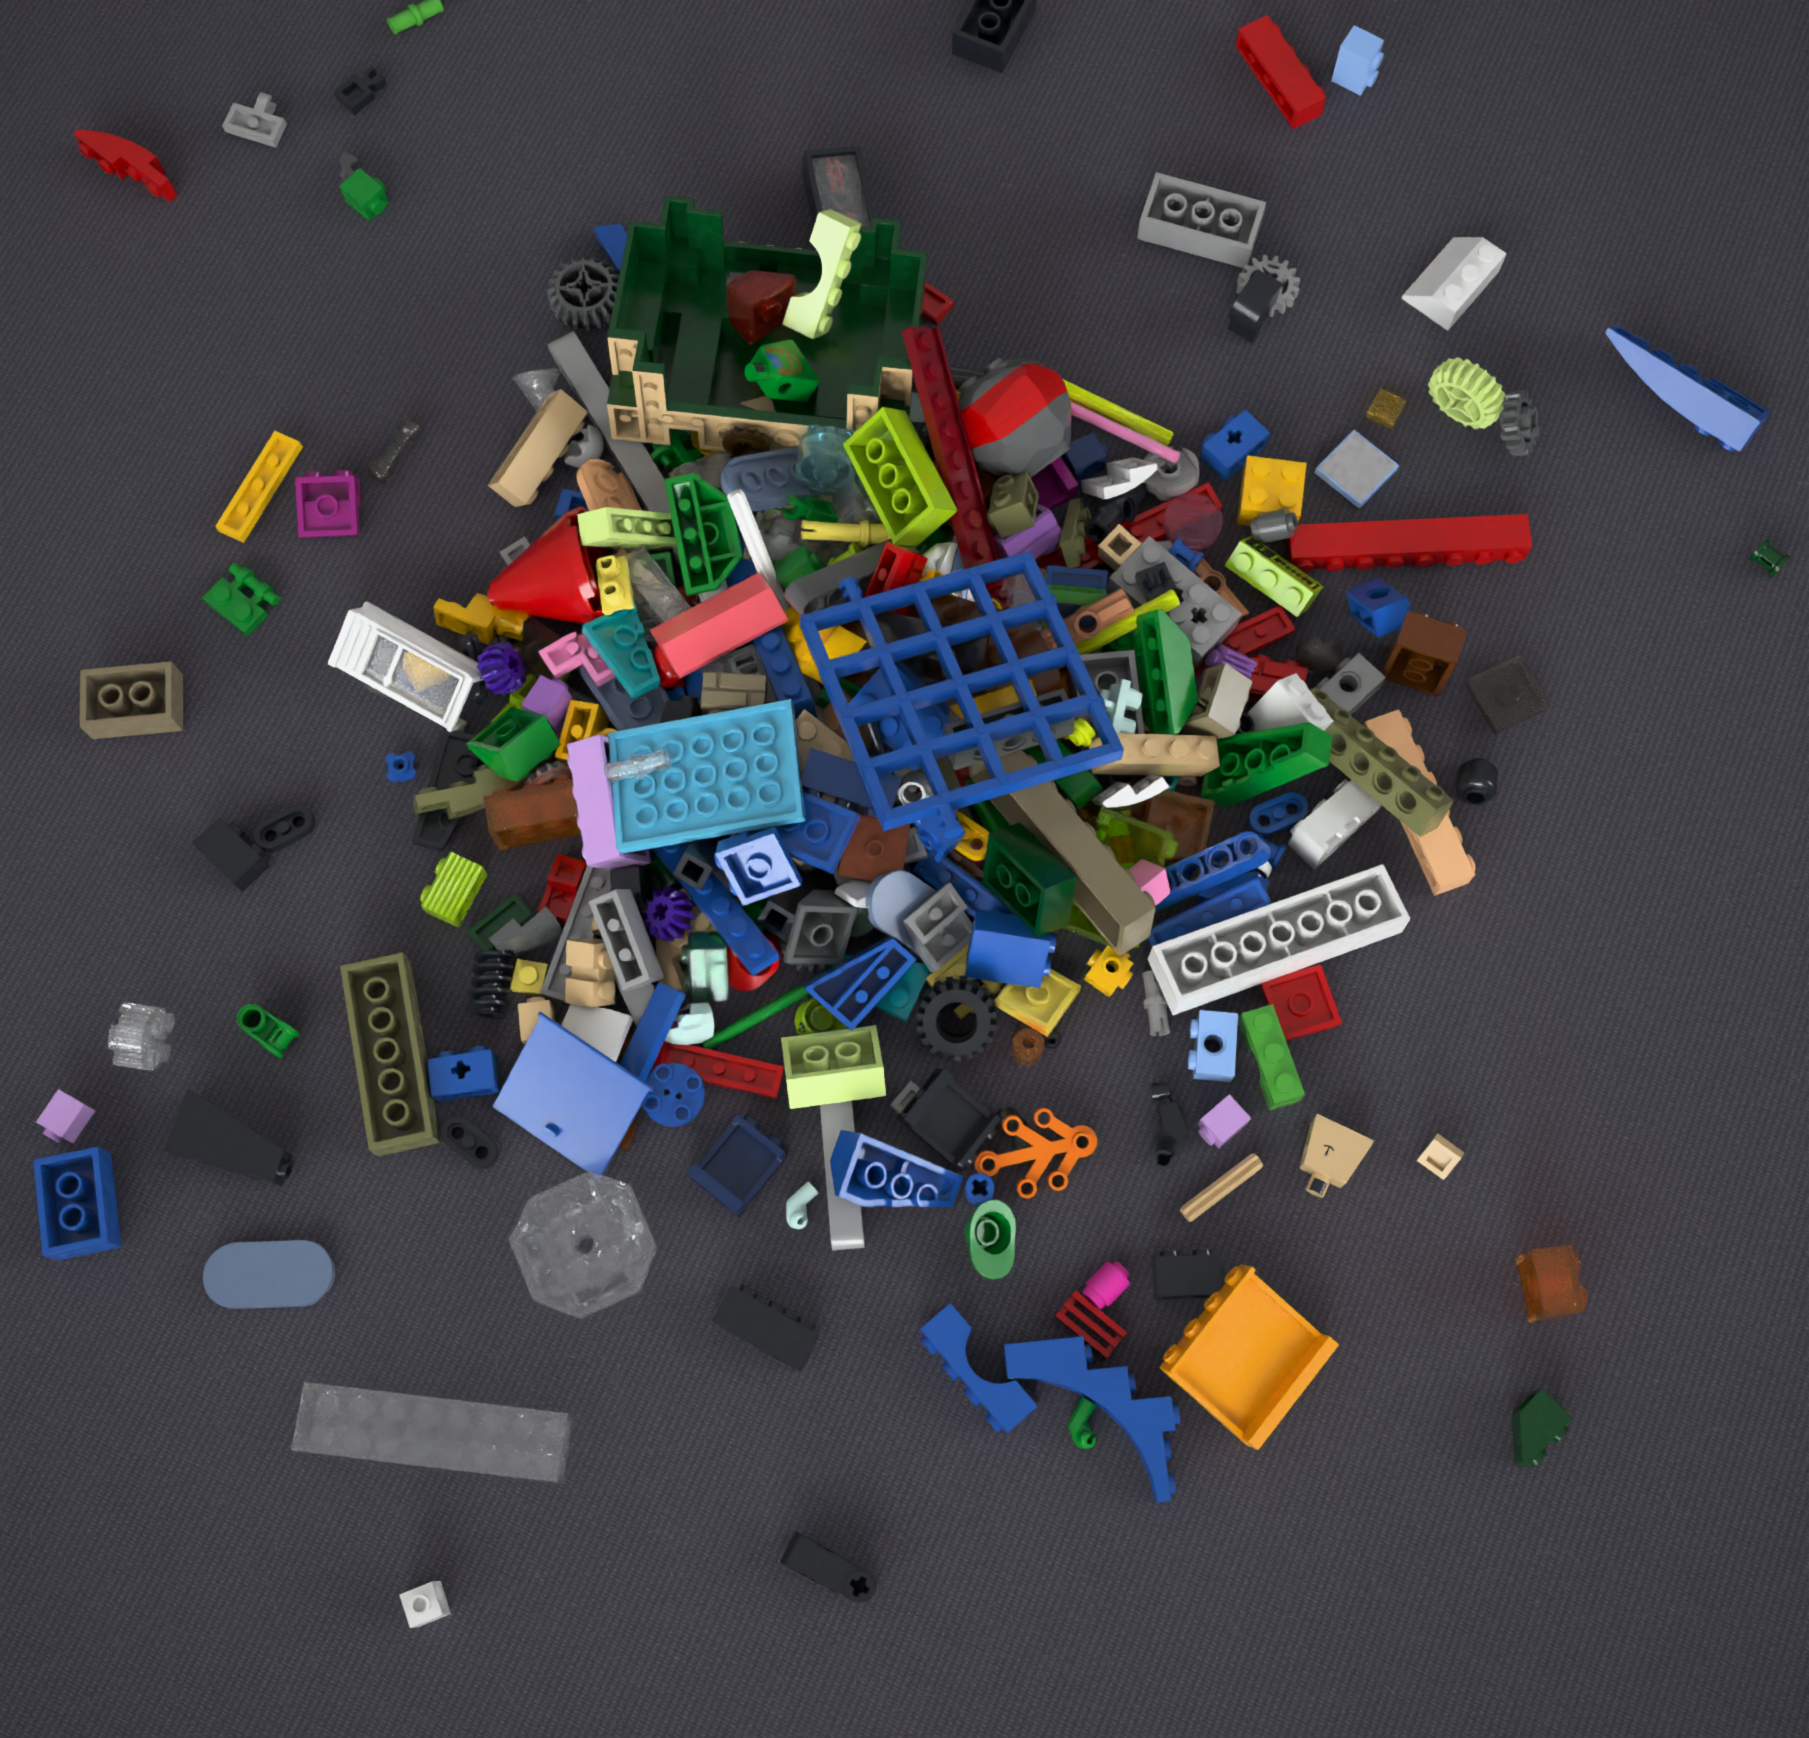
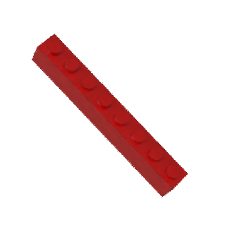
(1409, 542)

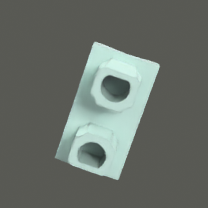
(1117, 700)

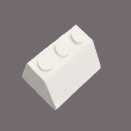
(1455, 279)

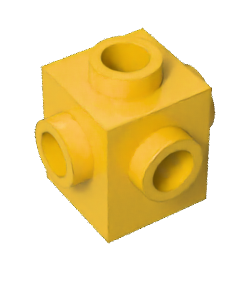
(1103, 979)

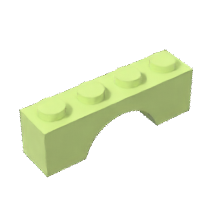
(834, 239)

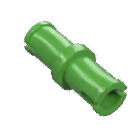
(414, 15)

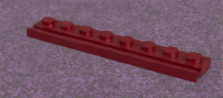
(950, 444)

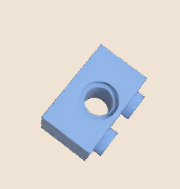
(1222, 1029)

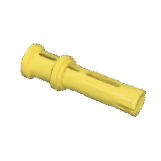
(862, 533)

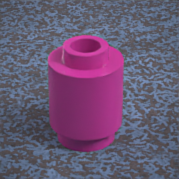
(1106, 1284)

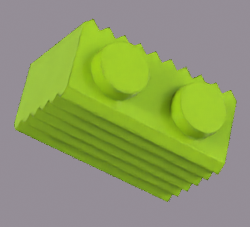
(453, 889)

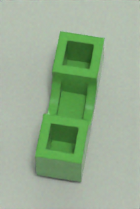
(1276, 1067)

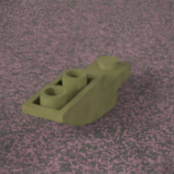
(464, 798)

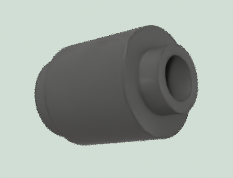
(1274, 525)

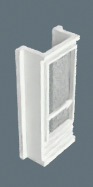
(405, 664)

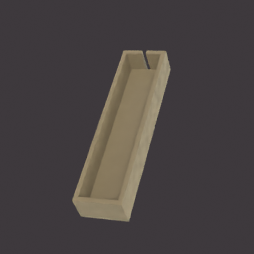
(1102, 886)

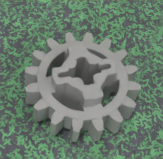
(1277, 271)

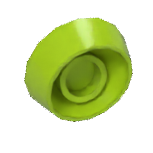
(815, 1018)

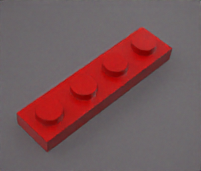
(725, 1069)

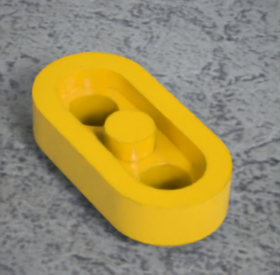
(973, 835)

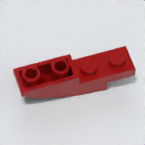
(125, 158)

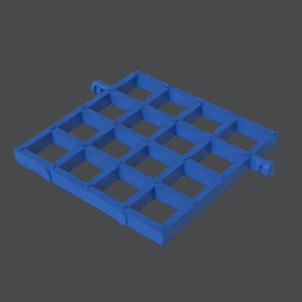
(958, 687)

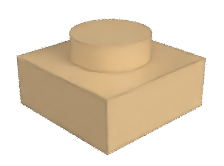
(1440, 1156)

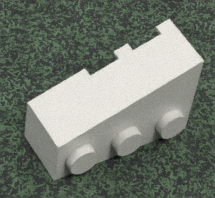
(1332, 823)

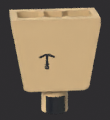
(1331, 1154)

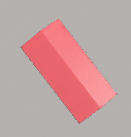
(719, 625)

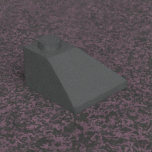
(820, 929)

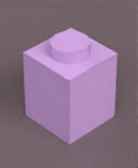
(64, 1117)
(1223, 1122)

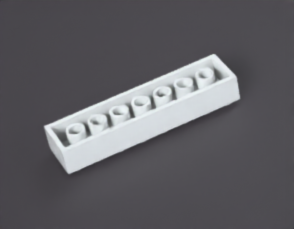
(1277, 939)

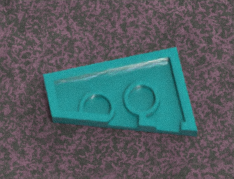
(624, 649)
(904, 993)

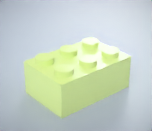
(833, 1067)

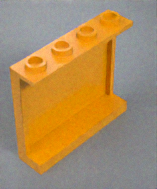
(1247, 1356)

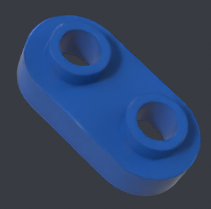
(1275, 813)

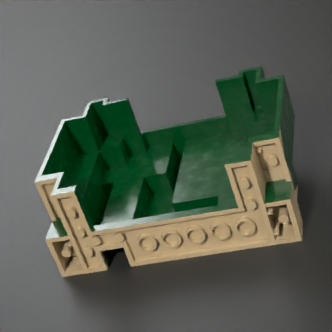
(685, 363)

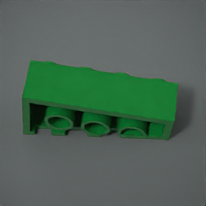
(1264, 760)

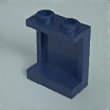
(738, 1164)

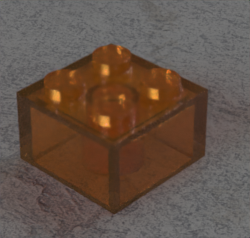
(1183, 815)
(1551, 1283)

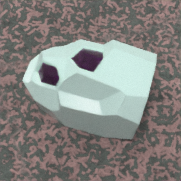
(692, 1025)

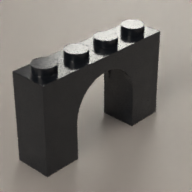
(778, 914)

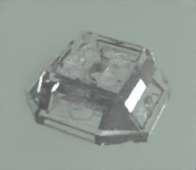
(550, 1237)

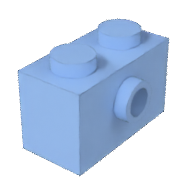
(1358, 60)

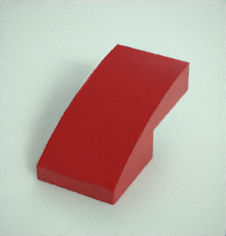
(563, 886)

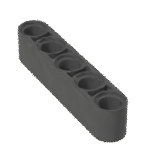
(821, 587)

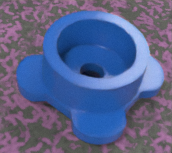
(406, 773)

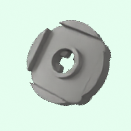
(1177, 483)

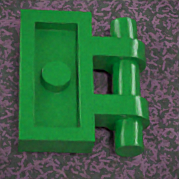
(235, 606)

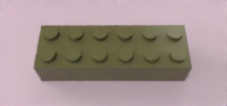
(389, 1054)

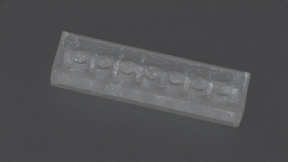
(433, 1432)

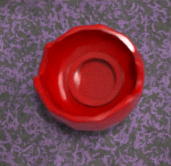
(666, 673)

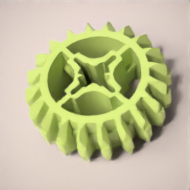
(1467, 393)

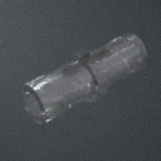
(637, 765)

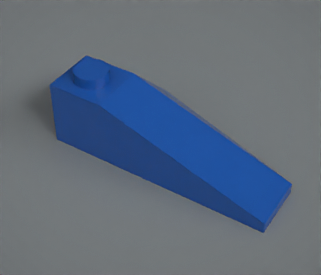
(885, 1176)

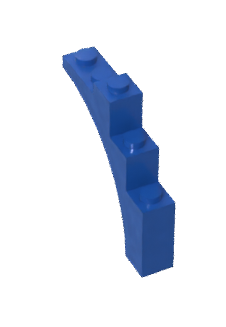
(1143, 1420)

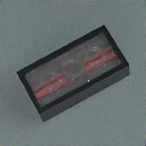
(837, 182)

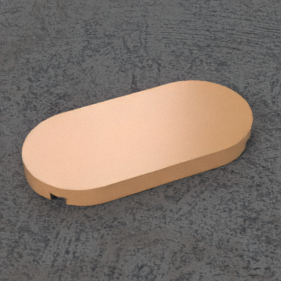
(605, 487)

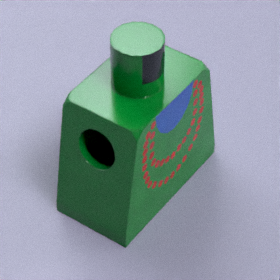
(782, 372)

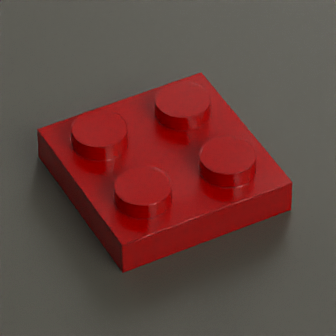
(1302, 1002)

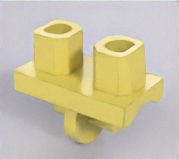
(614, 584)

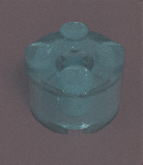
(824, 461)

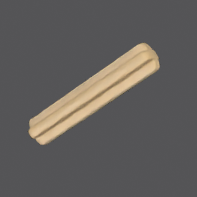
(1221, 1187)

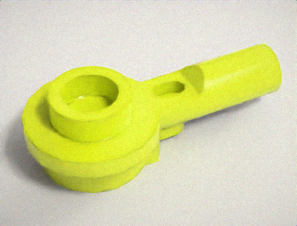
(1082, 733)

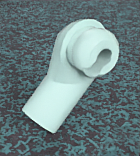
(796, 1206)

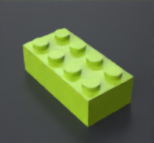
(899, 477)

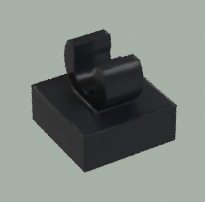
(1155, 581)

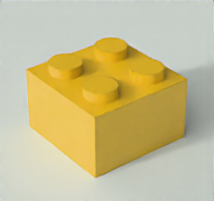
(1270, 486)

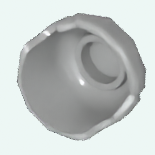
(588, 448)

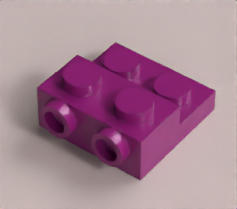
(328, 504)

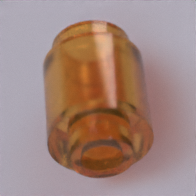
(1027, 1056)

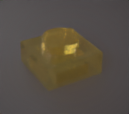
(1386, 408)

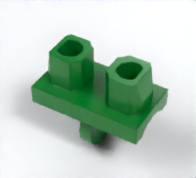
(675, 454)

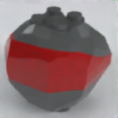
(1016, 417)

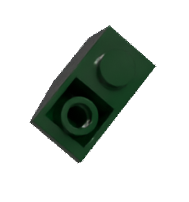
(1535, 1426)

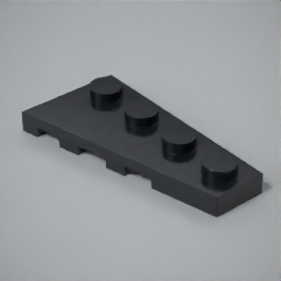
(452, 764)

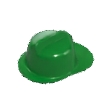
(991, 1239)

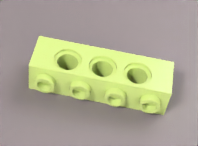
(627, 529)

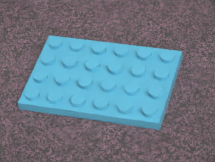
(724, 777)

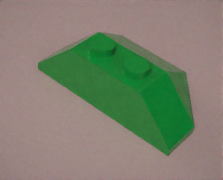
(703, 532)
(1164, 672)

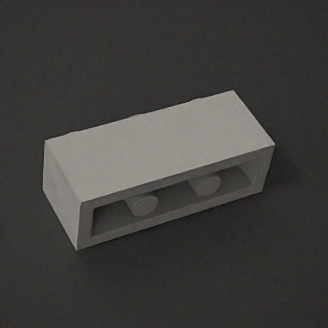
(626, 939)

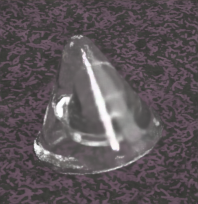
(537, 384)

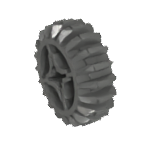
(570, 286)

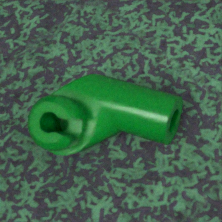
(1079, 1426)

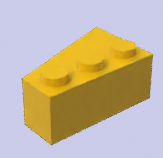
(836, 641)

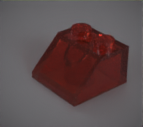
(759, 302)

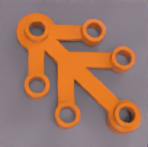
(1041, 1151)

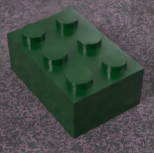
(1029, 879)

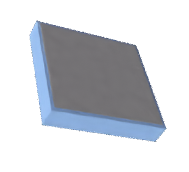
(1356, 469)

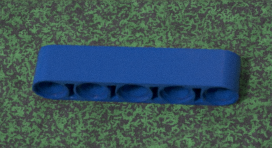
(1210, 873)

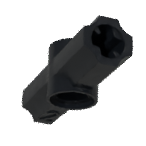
(1113, 512)

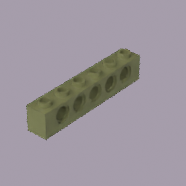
(1383, 772)

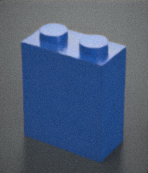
(1007, 950)

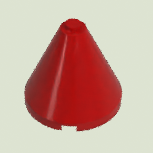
(553, 576)

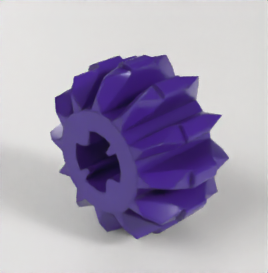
(502, 668)
(669, 914)

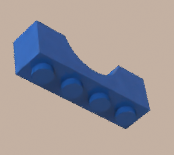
(1004, 1402)

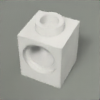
(425, 1604)

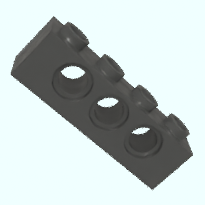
(1010, 744)

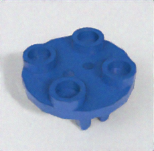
(678, 1080)

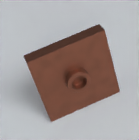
(873, 850)

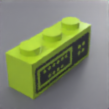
(1273, 576)

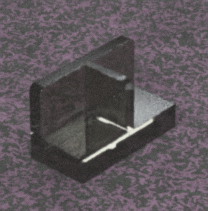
(535, 638)

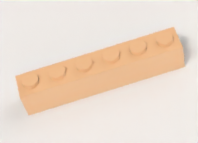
(1440, 850)

